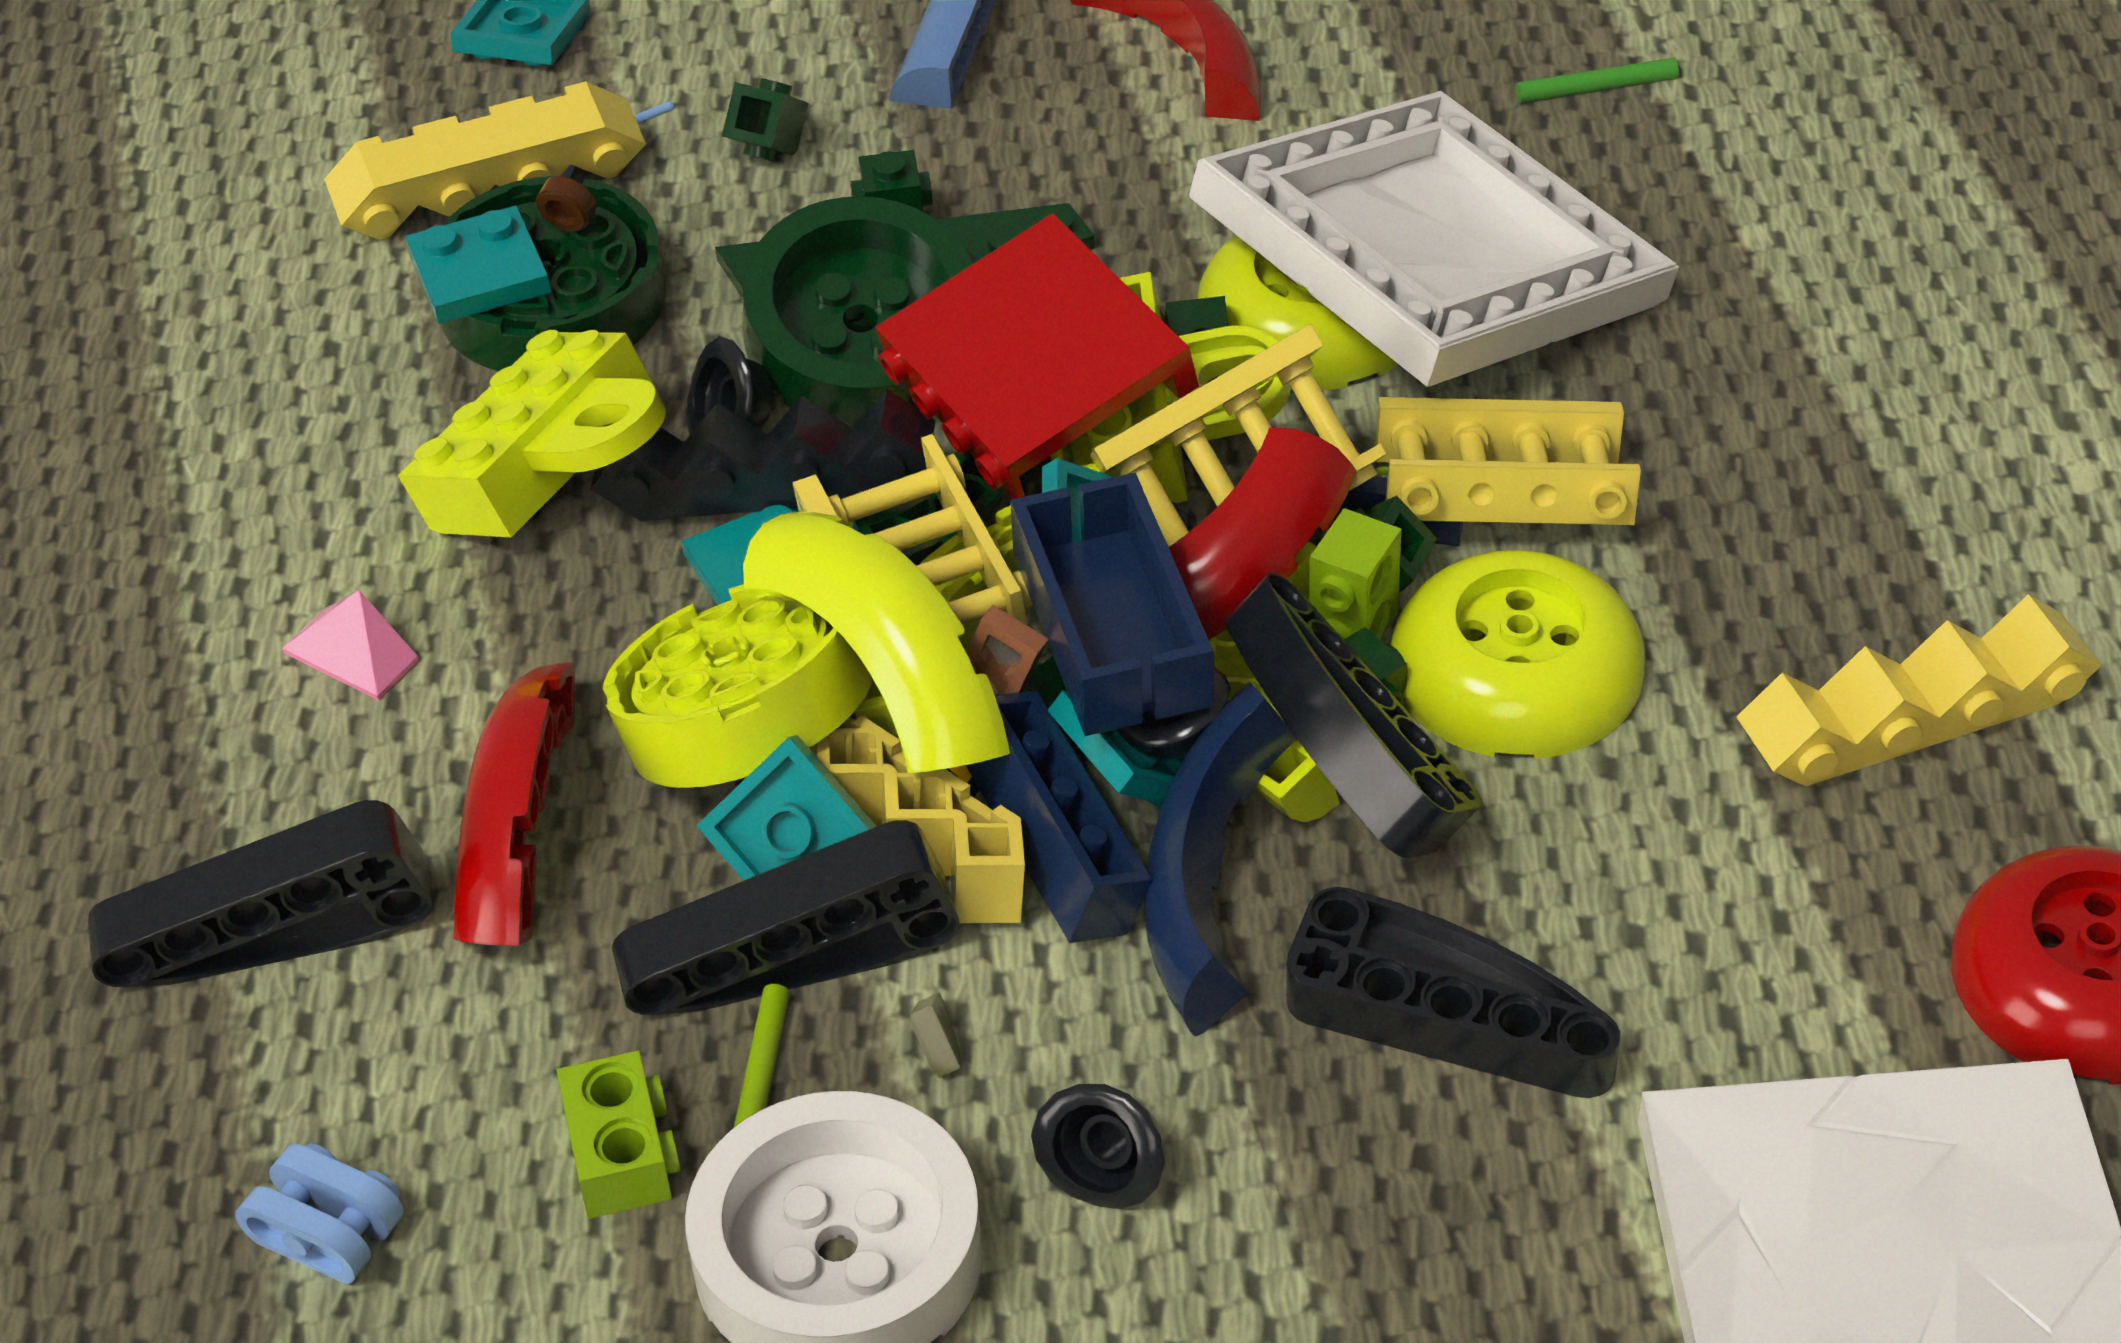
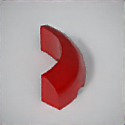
(1213, 41)
(1262, 523)
(505, 802)

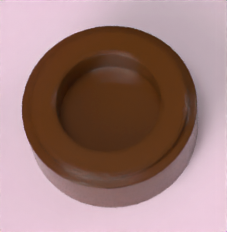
(566, 203)

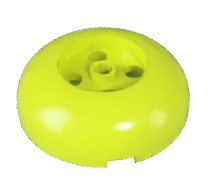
(1271, 301)
(1517, 684)

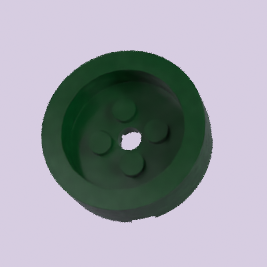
(822, 272)
(601, 279)

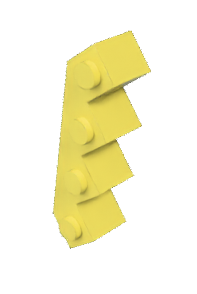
(457, 161)
(1936, 694)
(971, 841)

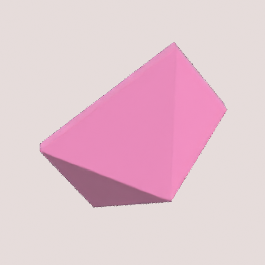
(354, 646)

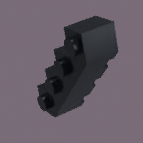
(740, 469)

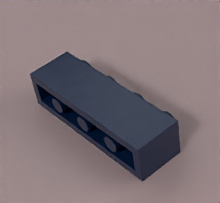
(1068, 831)

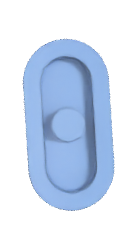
(321, 1211)

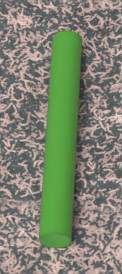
(1597, 80)

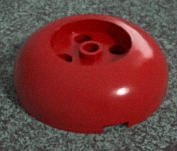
(2038, 997)

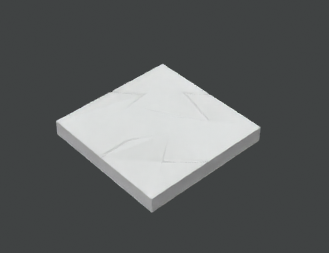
(1433, 235)
(1886, 1208)

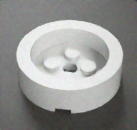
(822, 1172)

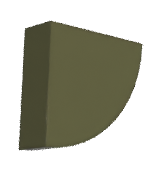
(936, 1035)

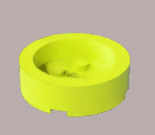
(728, 685)

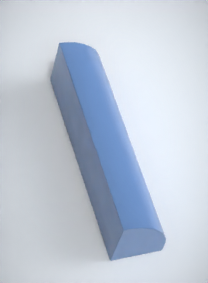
(941, 52)

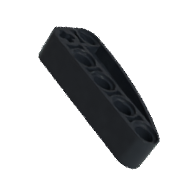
(1350, 722)
(266, 902)
(792, 925)
(1444, 995)

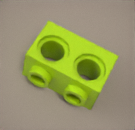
(1356, 574)
(612, 1122)

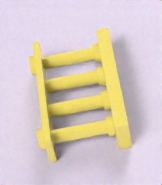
(1238, 395)
(1507, 460)
(947, 481)

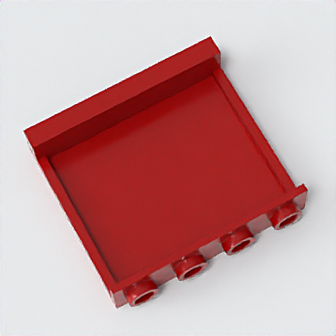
(1030, 351)

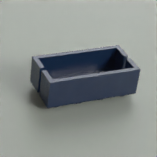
(1112, 605)

